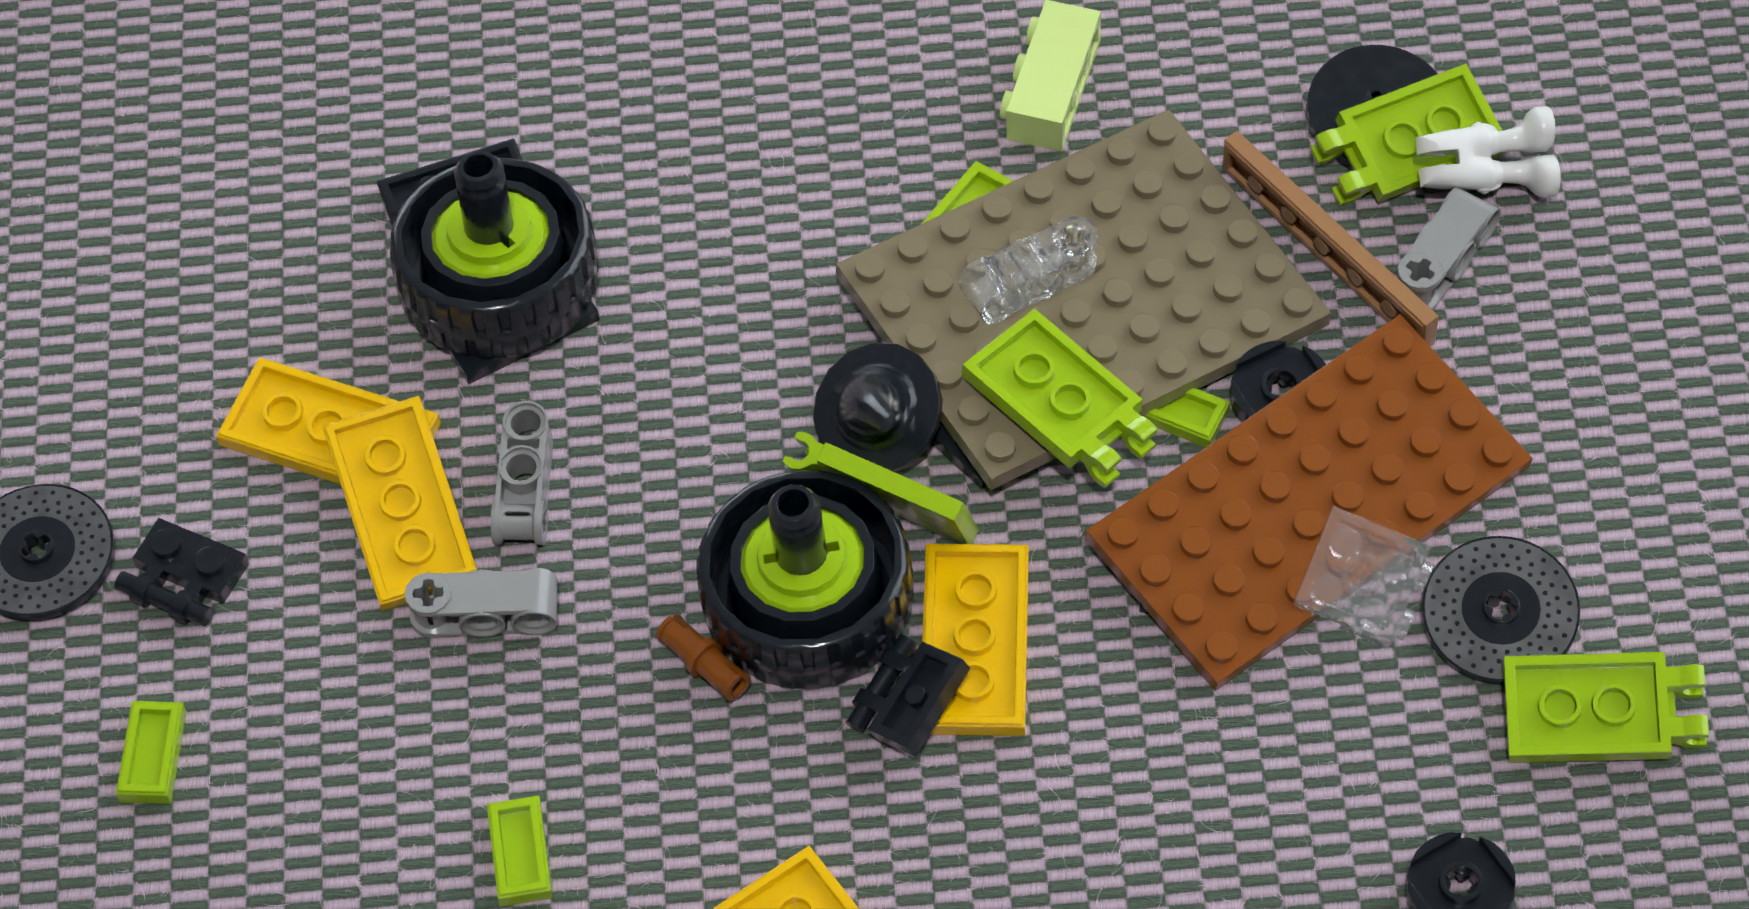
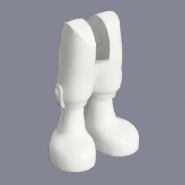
(1473, 155)

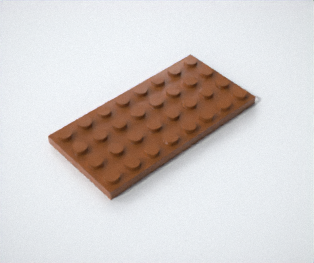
(1234, 527)

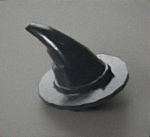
(879, 405)

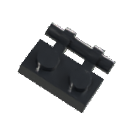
(187, 560)
(916, 700)

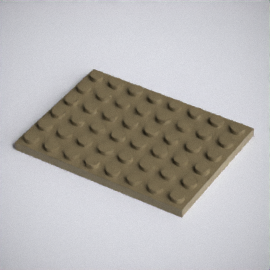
(1173, 297)

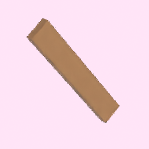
(1325, 237)

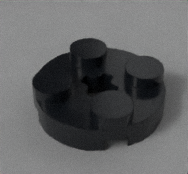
(1263, 366)
(1465, 858)

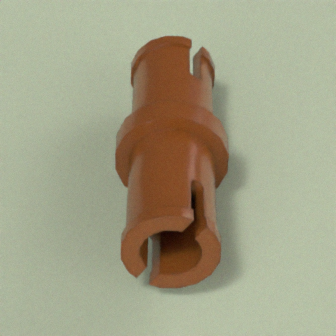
(703, 657)

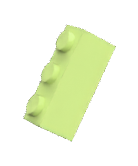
(1051, 75)

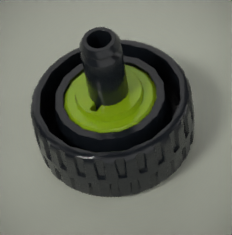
(494, 257)
(805, 579)

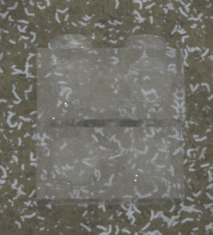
(1364, 577)

